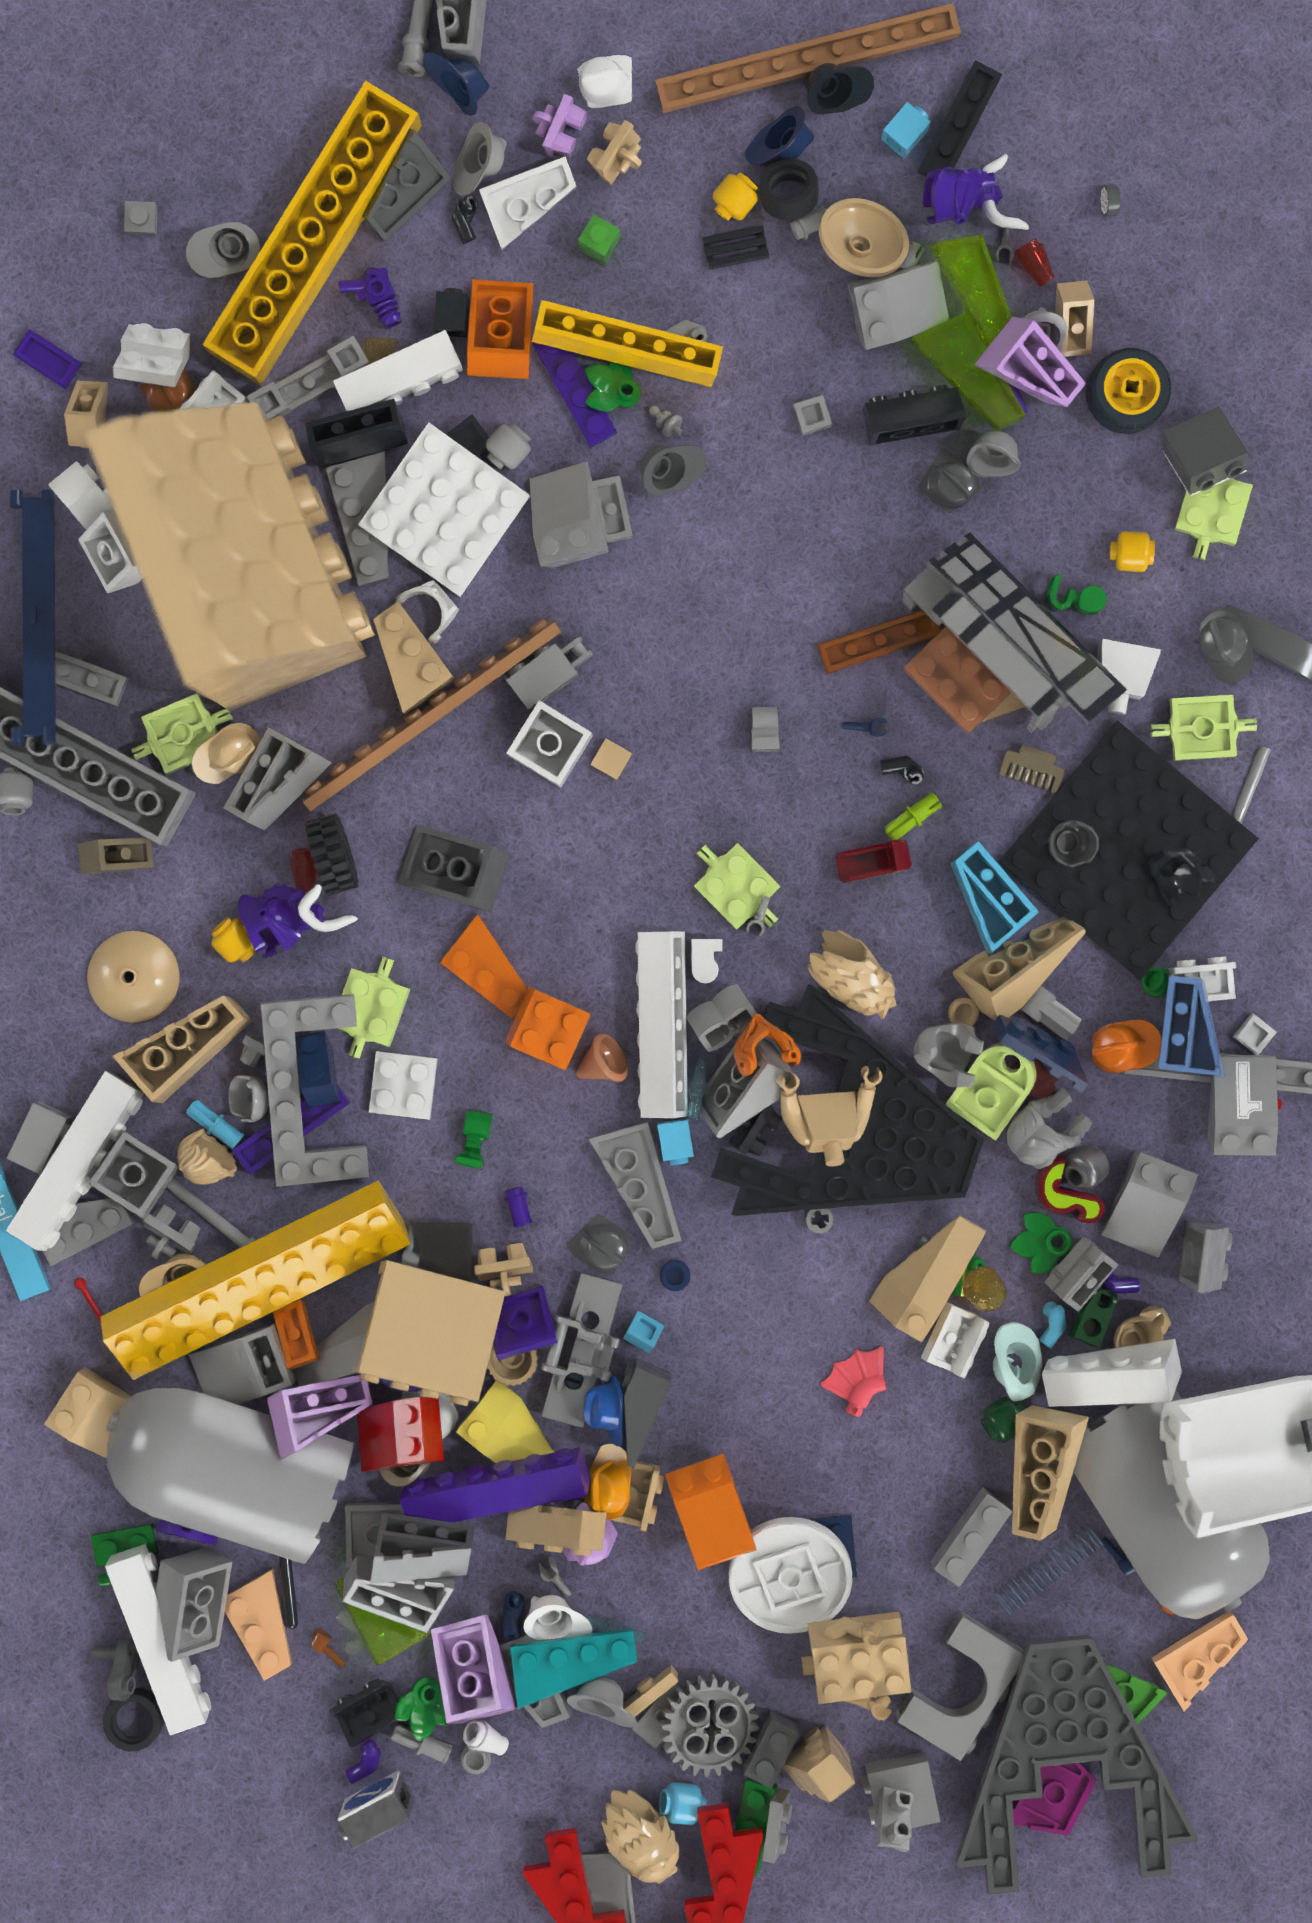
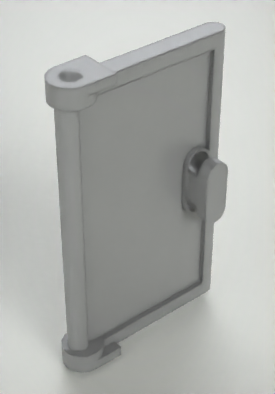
(609, 1884)

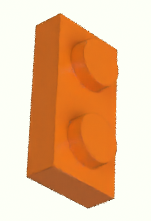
(296, 1334)

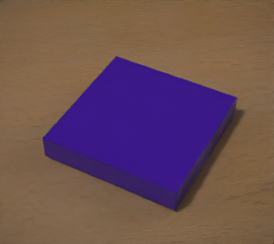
(524, 1324)

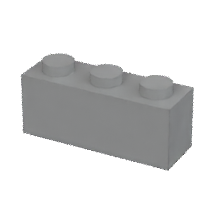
(971, 1536)

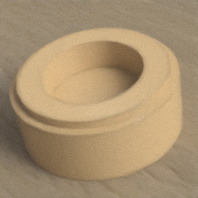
(963, 1011)

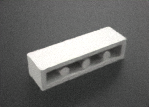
(401, 373)

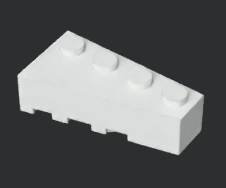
(1114, 1376)

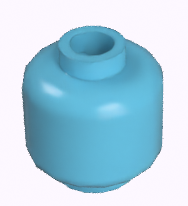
(680, 1803)

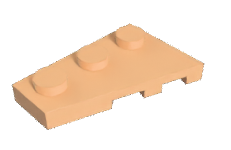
(259, 1623)
(1197, 1657)

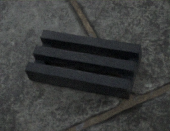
(734, 235)

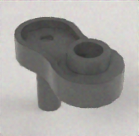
(121, 1679)

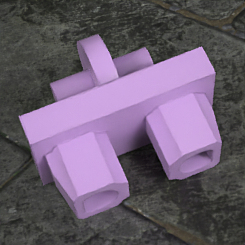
(567, 114)

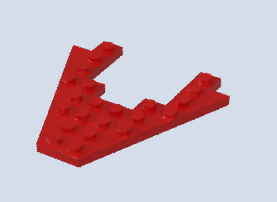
(729, 1857)

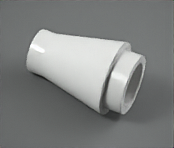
(483, 1737)

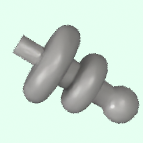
(665, 420)

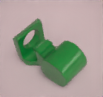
(1086, 602)
(476, 1130)

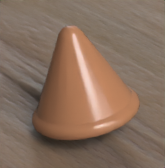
(603, 1061)

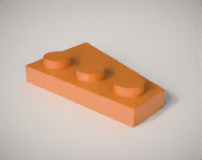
(485, 968)

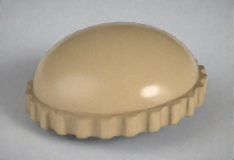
(513, 1369)

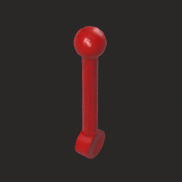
(80, 1283)

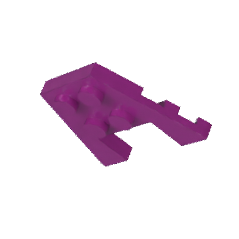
(1064, 1796)

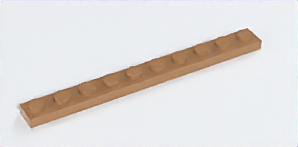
(802, 58)
(439, 706)

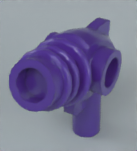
(378, 292)

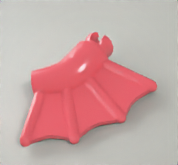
(857, 1379)

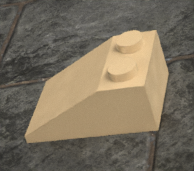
(85, 1411)

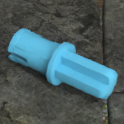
(215, 1124)

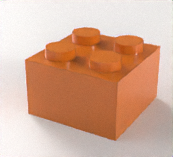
(547, 1028)

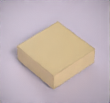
(611, 759)

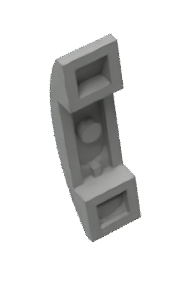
(310, 381)

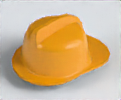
(609, 1482)

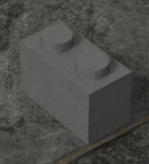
(771, 1749)

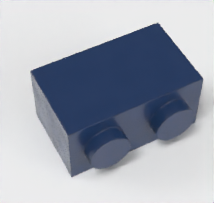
(316, 1068)

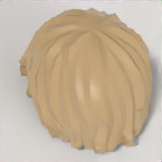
(204, 1159)

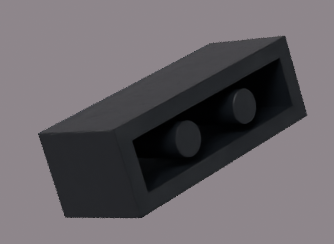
(356, 433)

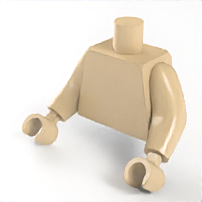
(827, 1120)

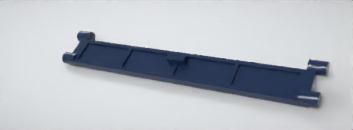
(38, 617)

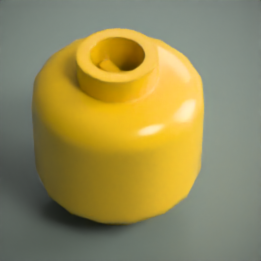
(735, 197)
(1132, 551)
(232, 940)

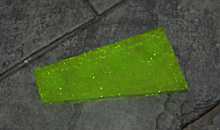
(975, 283)
(953, 351)

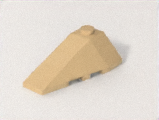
(922, 1284)

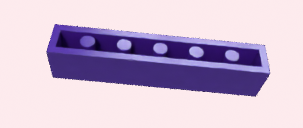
(498, 1487)

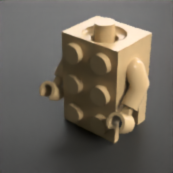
(859, 1661)

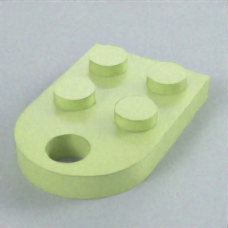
(995, 1091)

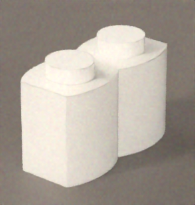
(81, 494)

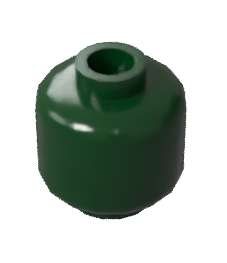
(1000, 1419)

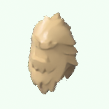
(852, 974)
(640, 1837)

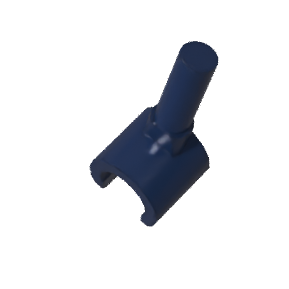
(866, 726)
(1123, 1563)

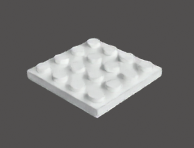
(444, 509)

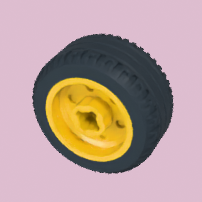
(1125, 370)

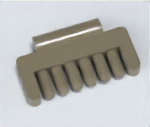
(1035, 760)

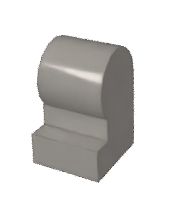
(764, 730)

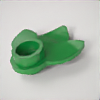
(608, 386)
(1036, 1242)
(422, 1711)

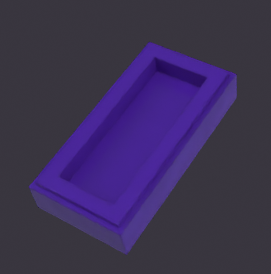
(47, 359)

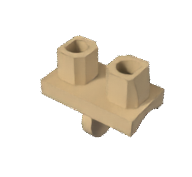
(619, 154)
(489, 1268)

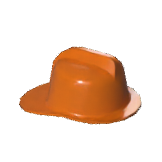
(1126, 1046)

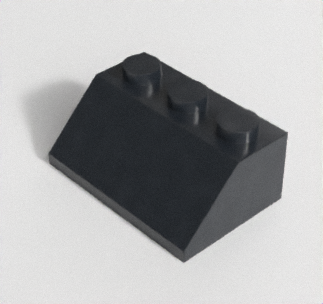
(913, 414)

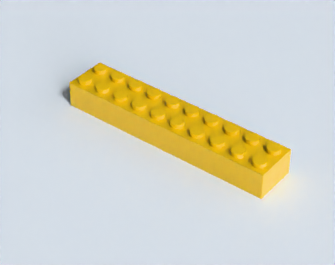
(311, 235)
(254, 1280)

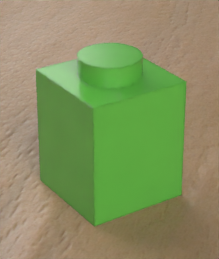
(599, 239)

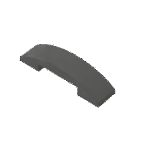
(1278, 644)

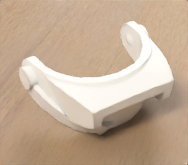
(447, 606)

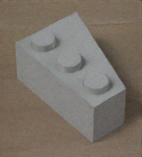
(406, 1602)

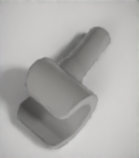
(759, 917)
(410, 1258)
(552, 1574)

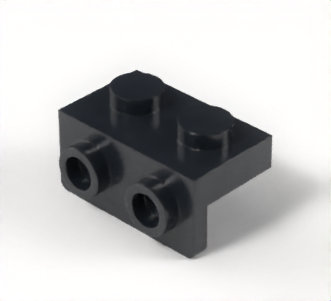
(367, 1711)

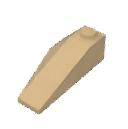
(1012, 976)

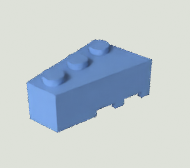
(1189, 1030)

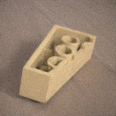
(182, 1048)
(1043, 1467)

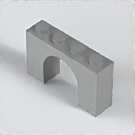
(956, 1728)

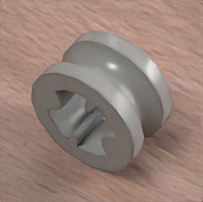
(814, 1227)

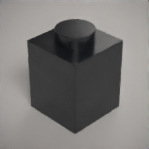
(451, 312)

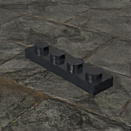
(961, 118)

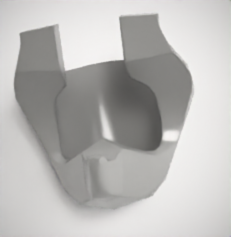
(947, 1051)

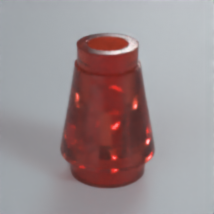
(1035, 261)
(303, 869)

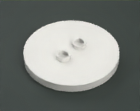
(792, 1577)

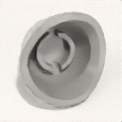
(993, 455)

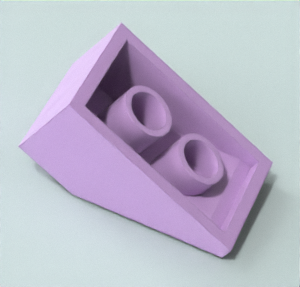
(472, 1671)

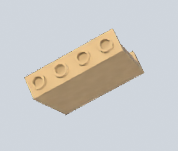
(430, 1333)

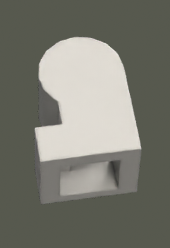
(702, 959)

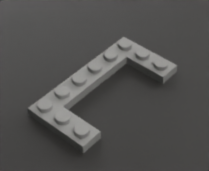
(279, 1025)

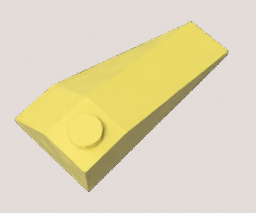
(503, 1427)

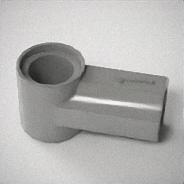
(1052, 1014)

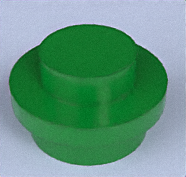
(1156, 982)

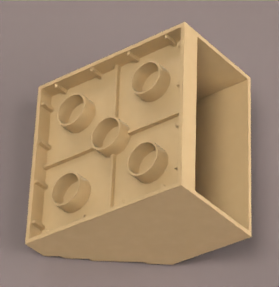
(231, 548)

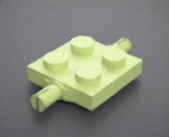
(1214, 514)
(1203, 727)
(178, 731)
(736, 885)
(377, 1005)

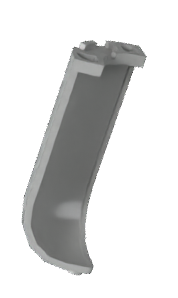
(222, 1471)
(1128, 1486)

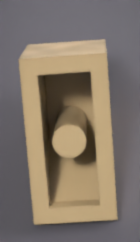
(1076, 307)
(85, 411)

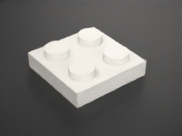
(403, 1085)

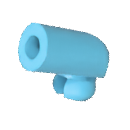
(1057, 1323)

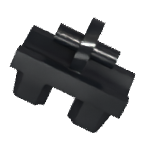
(745, 1135)

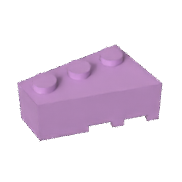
(1031, 363)
(312, 1410)

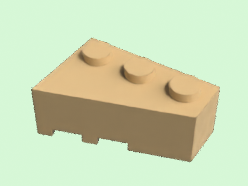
(557, 1529)
(820, 1765)

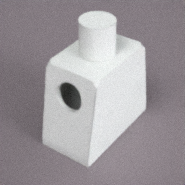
(1130, 666)

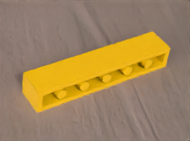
(627, 343)

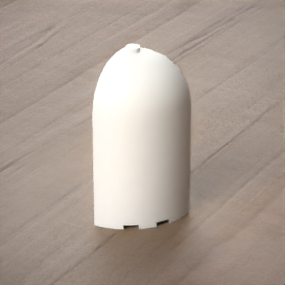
(1239, 1455)

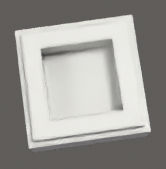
(1254, 1034)

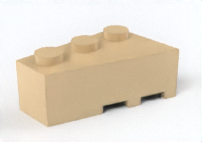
(410, 659)

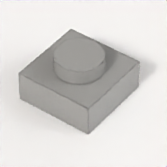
(140, 218)
(812, 415)

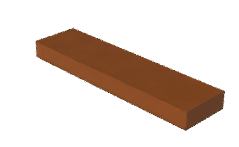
(877, 641)

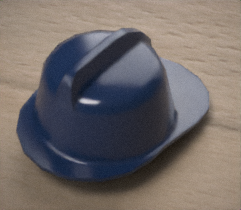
(458, 79)
(781, 139)

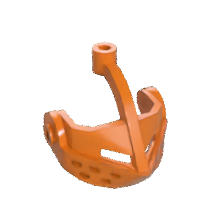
(755, 1031)

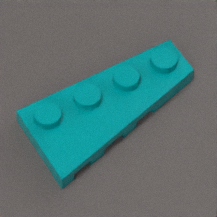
(565, 1662)

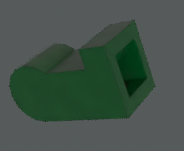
(1094, 1318)

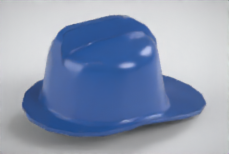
(605, 1409)

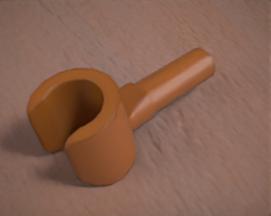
(320, 1644)

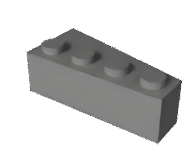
(461, 28)

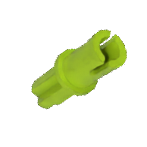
(913, 816)

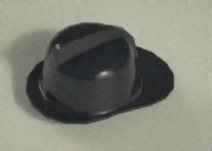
(837, 88)

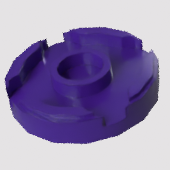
(185, 1533)

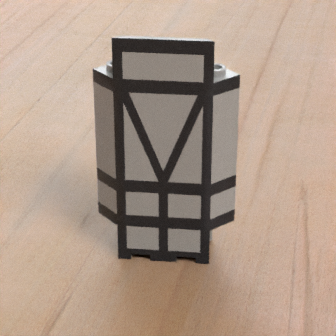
(1012, 633)

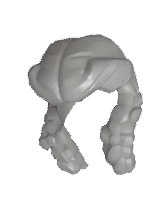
(1039, 1143)

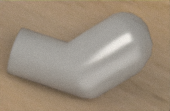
(689, 329)

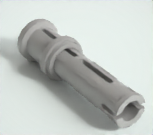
(415, 42)

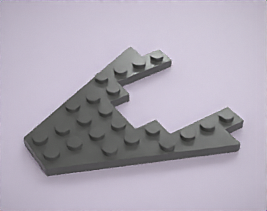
(1060, 1714)

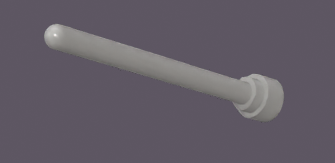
(208, 1213)

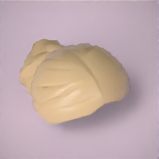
(1143, 1329)

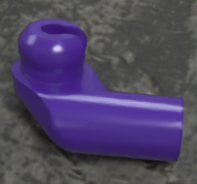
(1122, 1285)
(368, 1762)

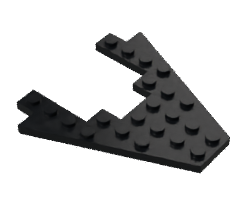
(909, 1147)

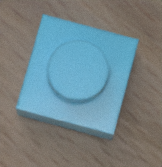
(643, 1332)

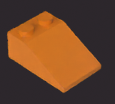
(500, 329)
(710, 1511)

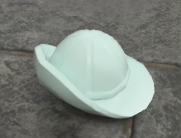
(1017, 1339)

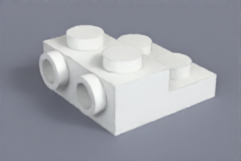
(152, 355)

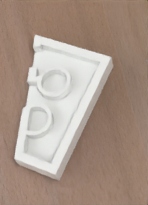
(525, 198)

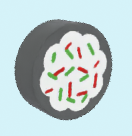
(1110, 200)

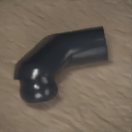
(463, 216)
(905, 767)

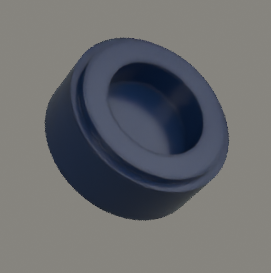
(675, 1275)

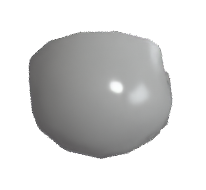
(239, 1089)

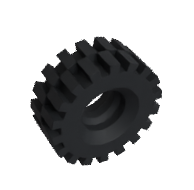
(331, 854)

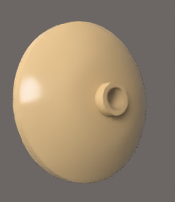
(863, 237)
(154, 976)

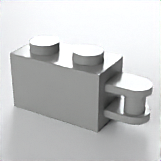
(546, 673)

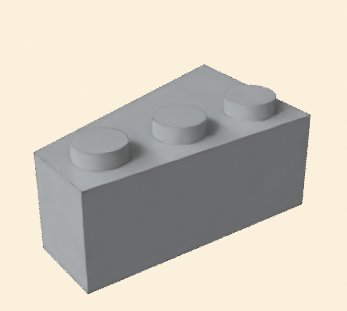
(273, 779)

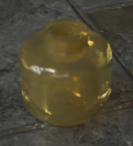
(984, 1289)

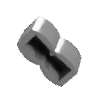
(721, 1018)

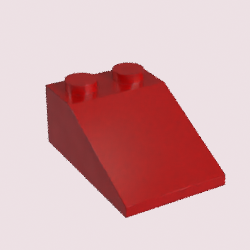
(400, 1434)

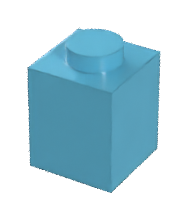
(906, 129)
(675, 1141)

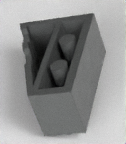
(420, 1549)

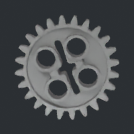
(682, 1726)

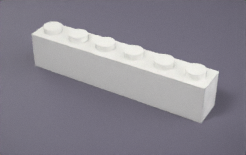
(662, 1024)
(75, 1162)
(174, 1682)

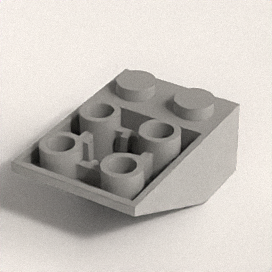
(244, 1366)

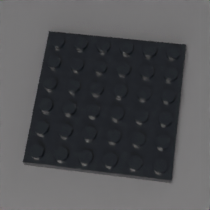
(1137, 811)

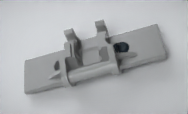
(590, 1352)

